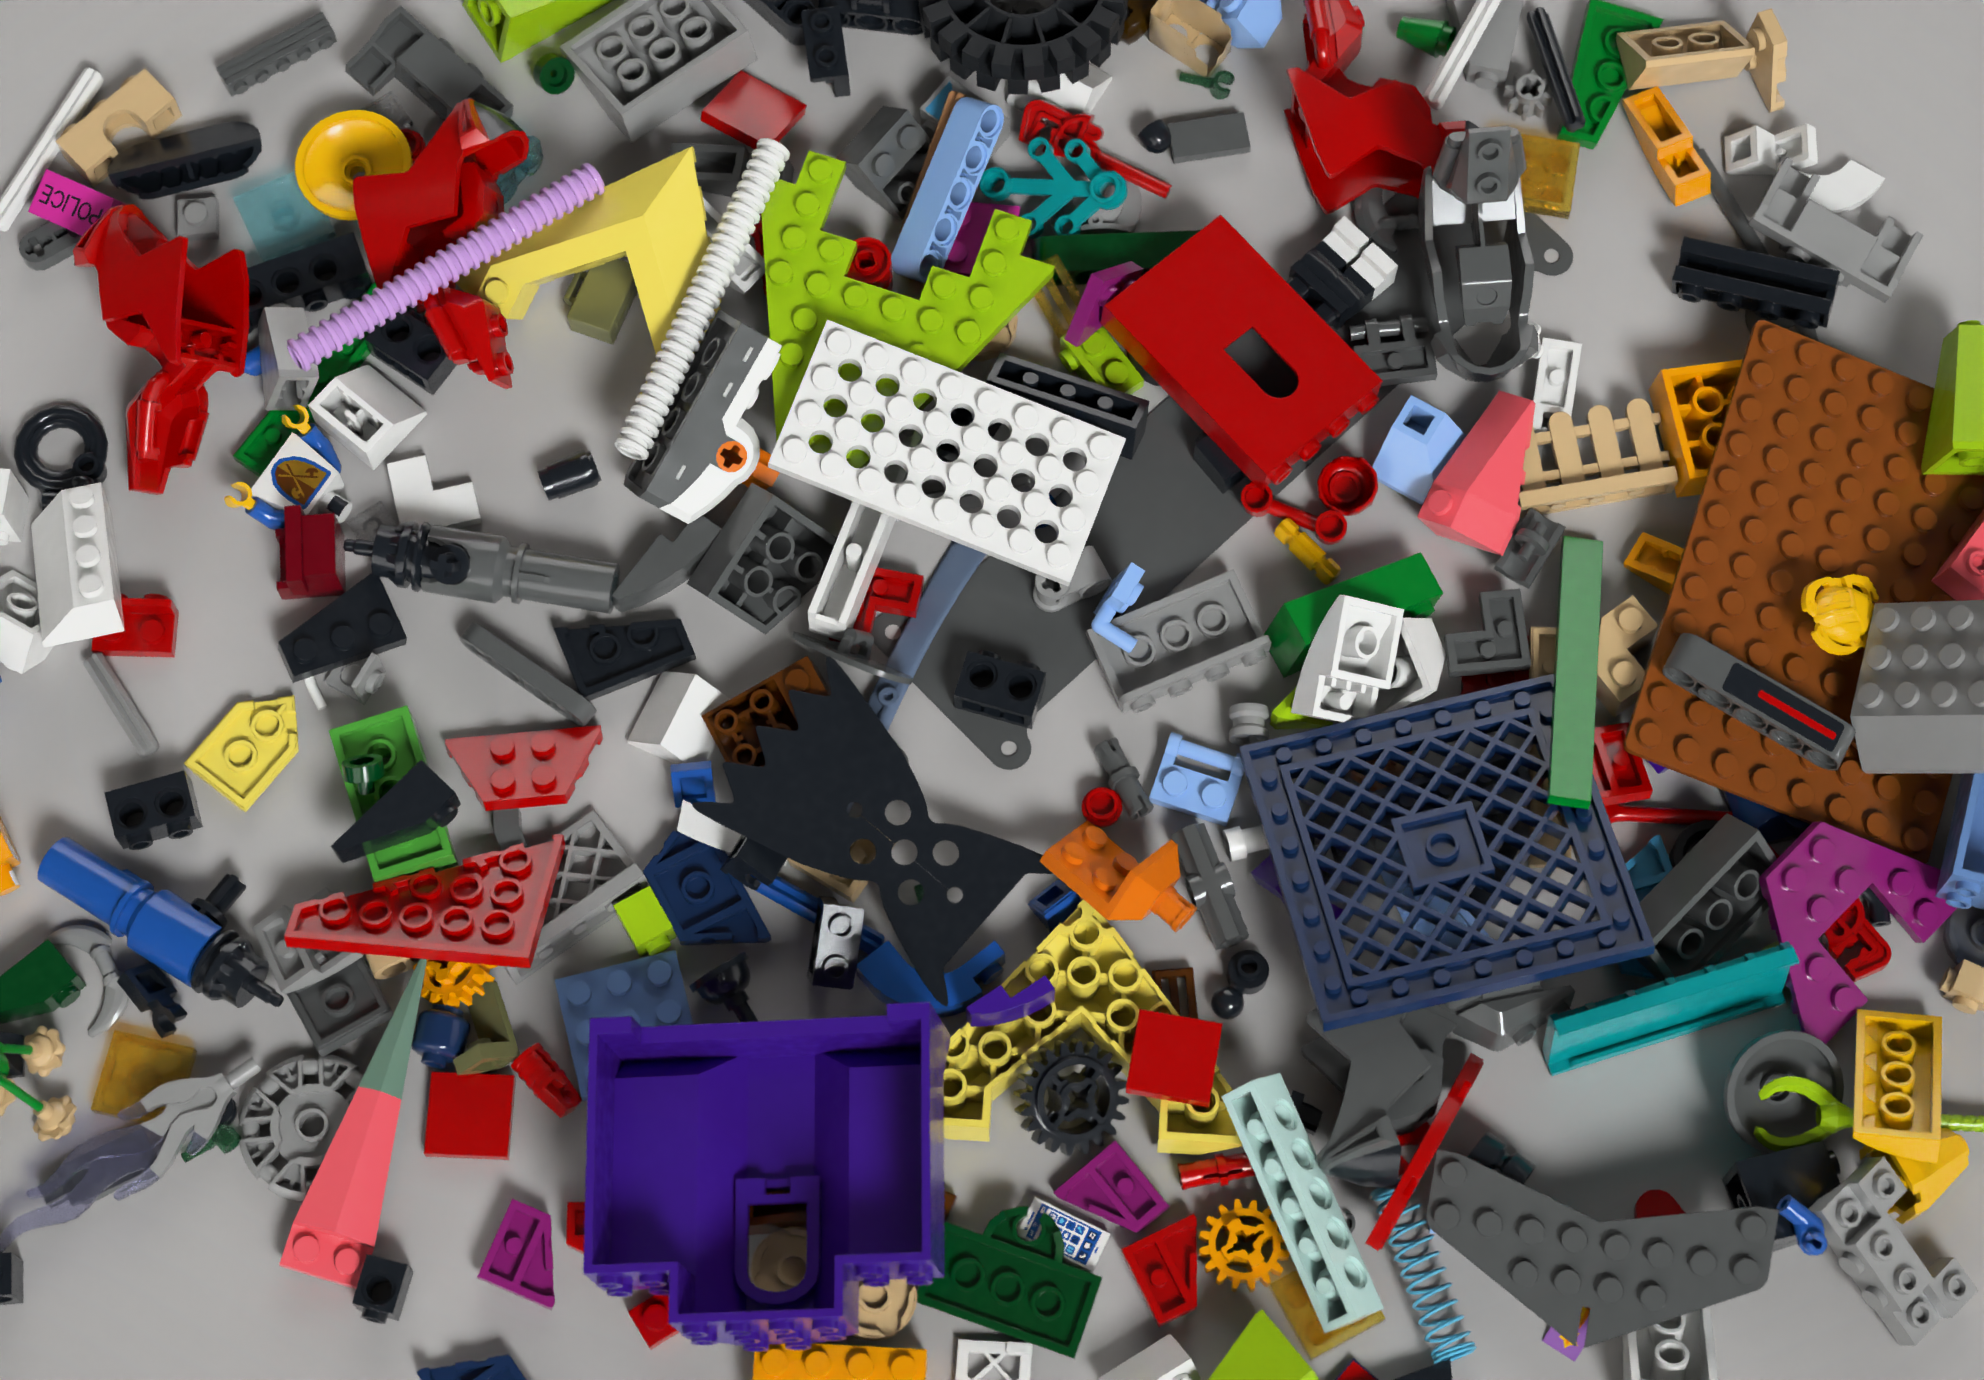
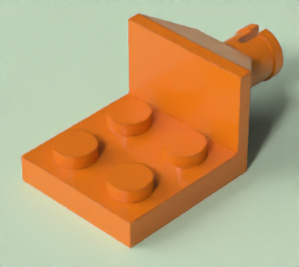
(1115, 880)

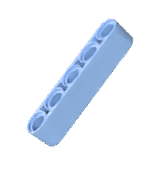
(947, 188)

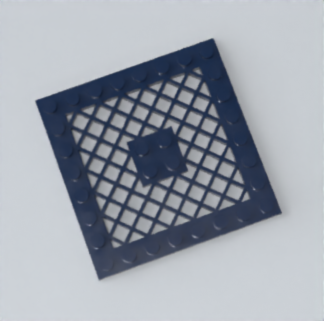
(1438, 853)

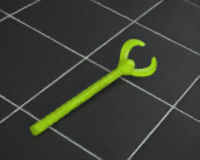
(1834, 1116)

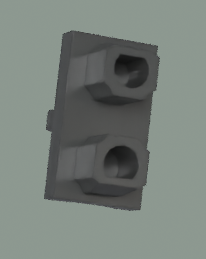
(1529, 548)

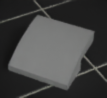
(293, 966)

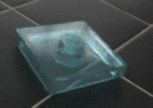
(282, 218)

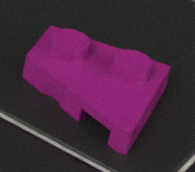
(1114, 1190)
(522, 1255)

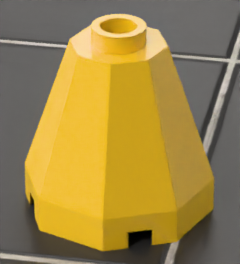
(1925, 1179)

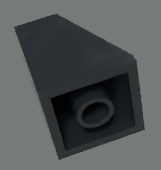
(1764, 1180)

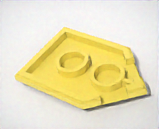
(247, 749)

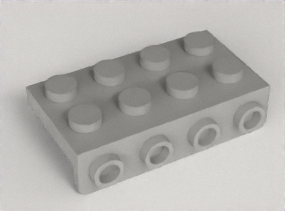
(1181, 642)

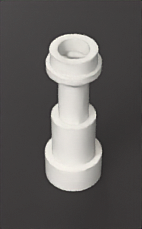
(1241, 842)

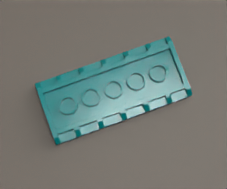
(1667, 1009)

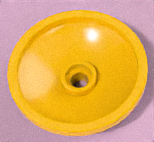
(341, 148)

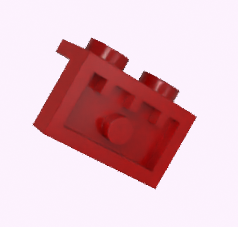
(148, 626)

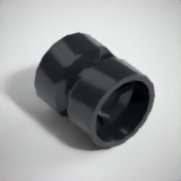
(1493, 1153)

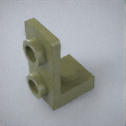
(496, 1039)

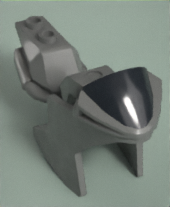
(1475, 184)
(1395, 1071)

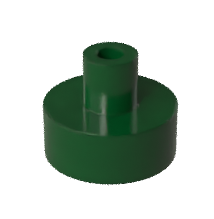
(553, 73)
(364, 771)

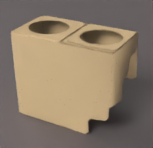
(1195, 19)

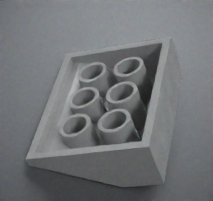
(658, 58)

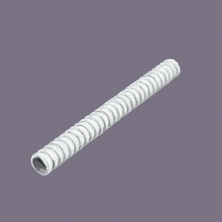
(702, 299)

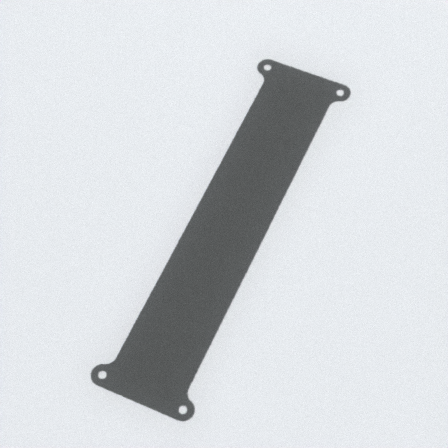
(1164, 506)

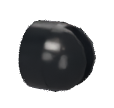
(1155, 137)

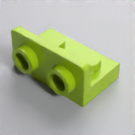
(1101, 362)

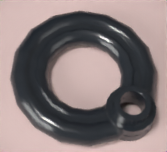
(51, 419)

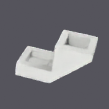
(1761, 152)

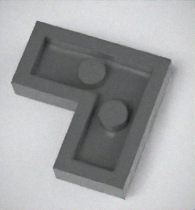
(1499, 646)

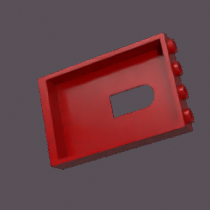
(1201, 303)

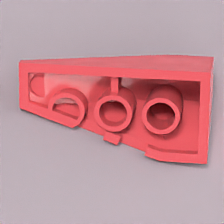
(1480, 484)

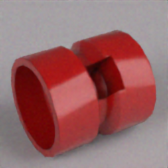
(872, 263)

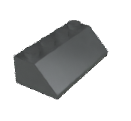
(1707, 899)

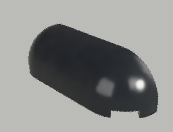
(186, 160)

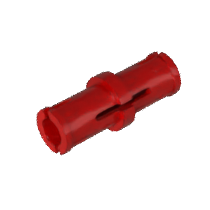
(1215, 1170)

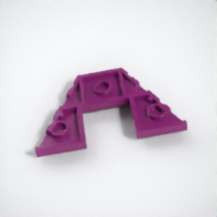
(1814, 887)

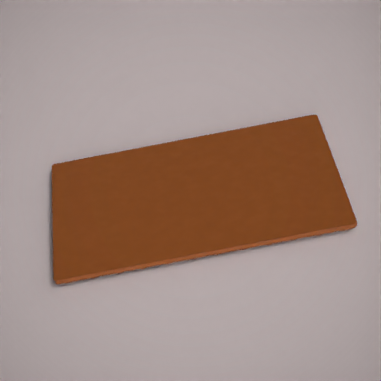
(1803, 487)

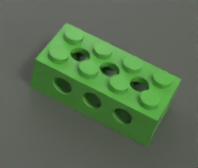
(393, 737)

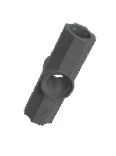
(1210, 886)

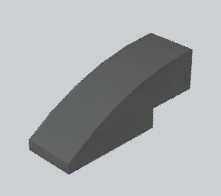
(721, 166)
(665, 565)

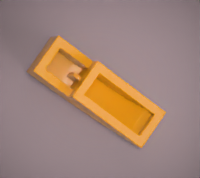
(1668, 146)

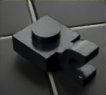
(153, 991)

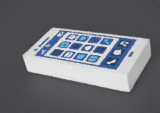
(1082, 1240)

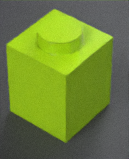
(645, 922)

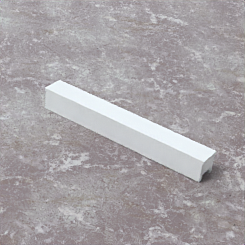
(855, 558)

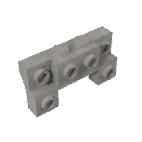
(1827, 240)
(1881, 1259)

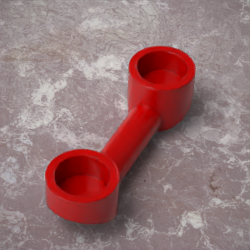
(1329, 526)

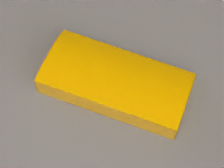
(1898, 1083)

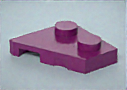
(1099, 291)

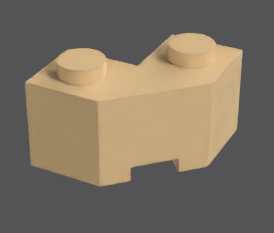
(1621, 636)

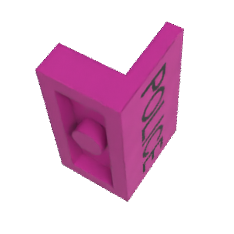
(69, 203)

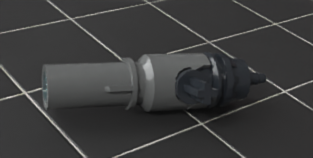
(485, 567)

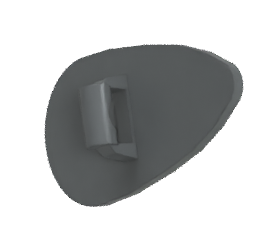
(861, 660)

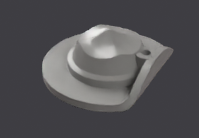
(1118, 220)

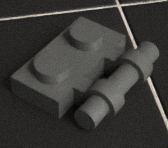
(1397, 361)

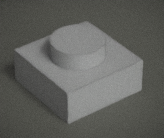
(198, 218)

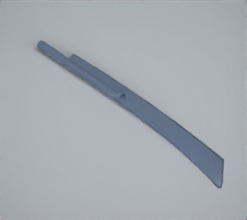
(935, 603)

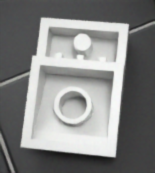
(1349, 661)

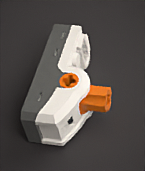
(704, 440)

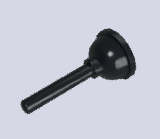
(727, 986)

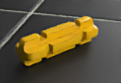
(1307, 551)

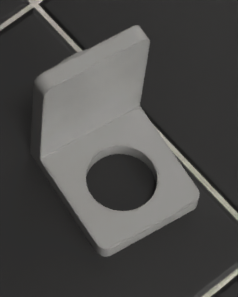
(366, 682)

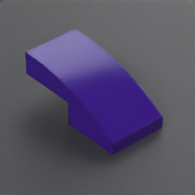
(999, 1008)

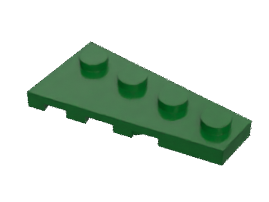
(1598, 67)

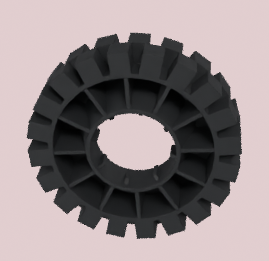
(1023, 45)

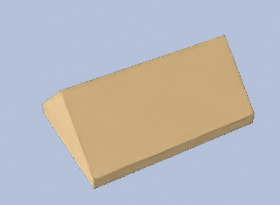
(1682, 54)

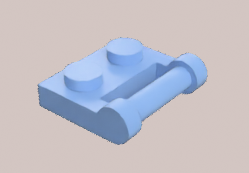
(1194, 791)

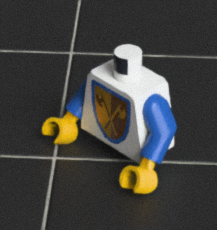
(300, 474)

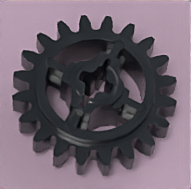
(1059, 1105)

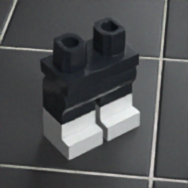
(1342, 274)

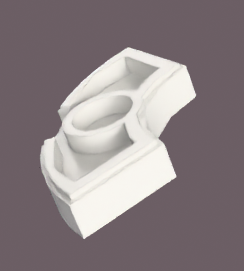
(1846, 187)

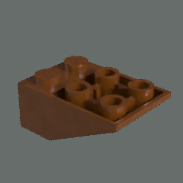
(764, 705)

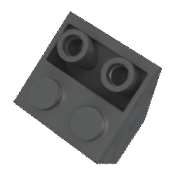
(887, 158)

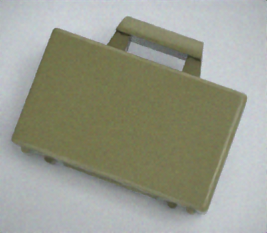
(601, 301)

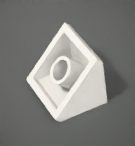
(1075, 97)
(673, 720)

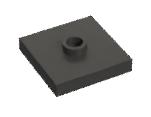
(341, 1007)

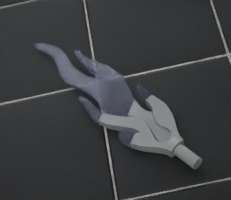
(149, 1146)

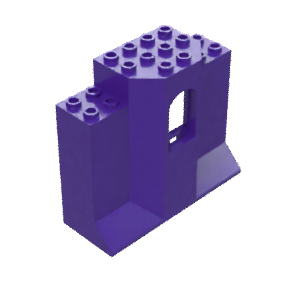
(718, 1115)

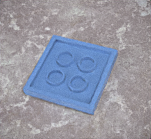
(642, 988)

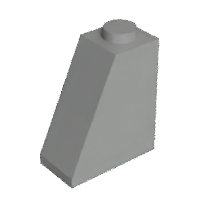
(1493, 53)
(282, 379)

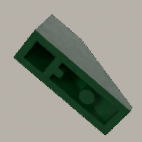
(38, 985)

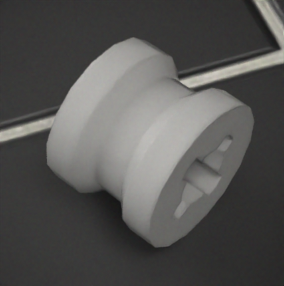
(1248, 723)

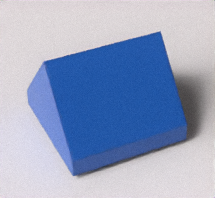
(1054, 904)

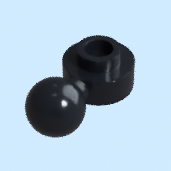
(1228, 1000)

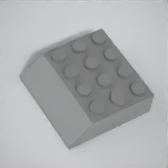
(1922, 689)

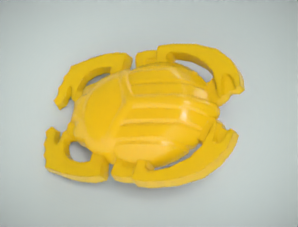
(1840, 612)

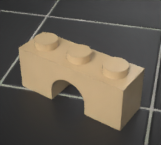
(138, 103)

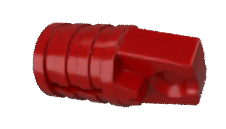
(546, 1080)

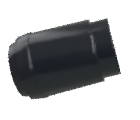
(569, 475)

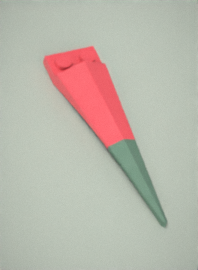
(346, 1197)

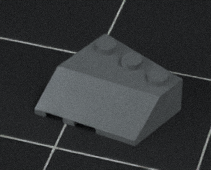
(763, 560)

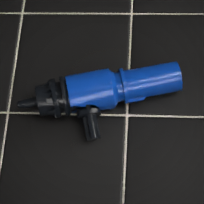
(163, 926)

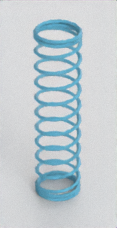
(1454, 1352)

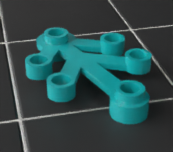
(1060, 189)

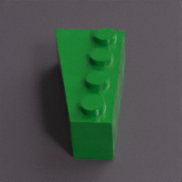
(1400, 584)

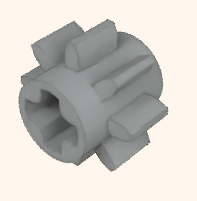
(1528, 95)

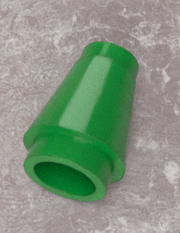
(1427, 35)

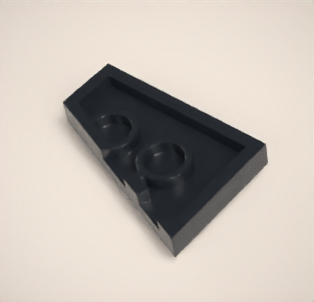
(343, 632)
(619, 656)

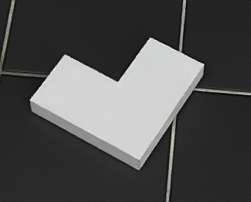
(419, 501)

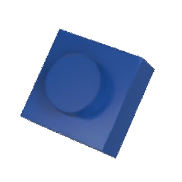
(693, 782)

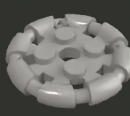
(288, 1117)

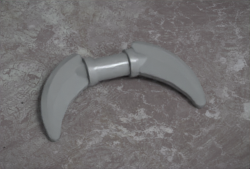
(97, 945)

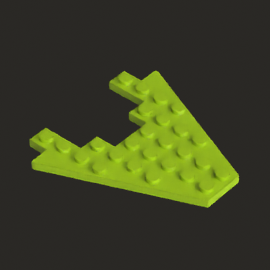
(811, 285)

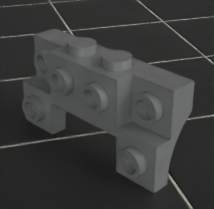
(423, 65)

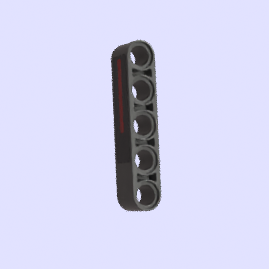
(1758, 701)

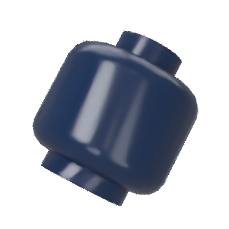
(440, 1035)

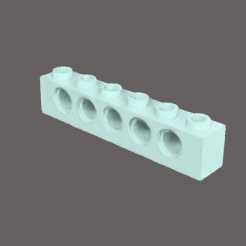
(1302, 1202)

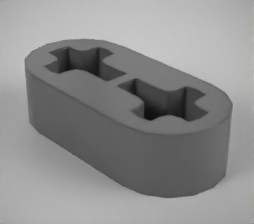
(55, 242)

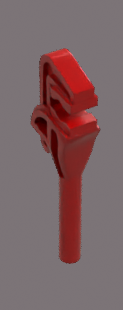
(1082, 127)
(1845, 934)

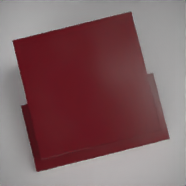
(310, 555)

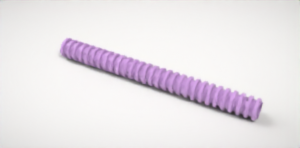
(445, 266)

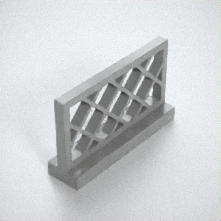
(592, 910)

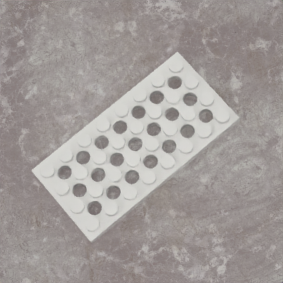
(944, 514)

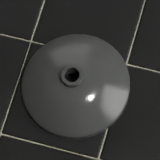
(1772, 1057)

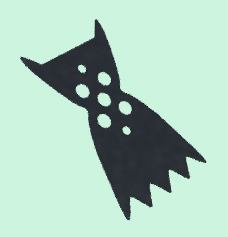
(801, 813)

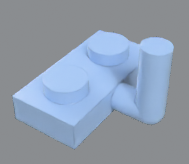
(1119, 595)

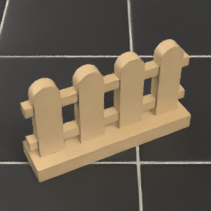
(1613, 483)

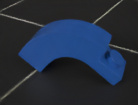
(897, 982)

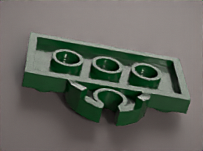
(1014, 1283)

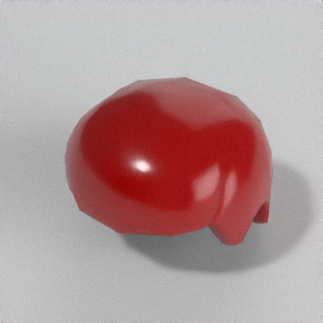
(1347, 485)

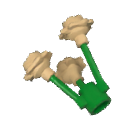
(42, 1053)

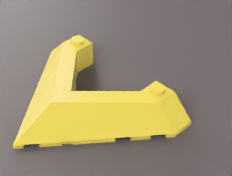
(646, 216)
(1102, 993)

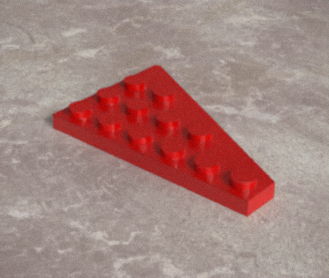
(465, 914)

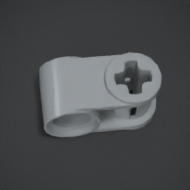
(1088, 580)

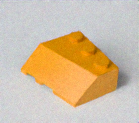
(1692, 413)

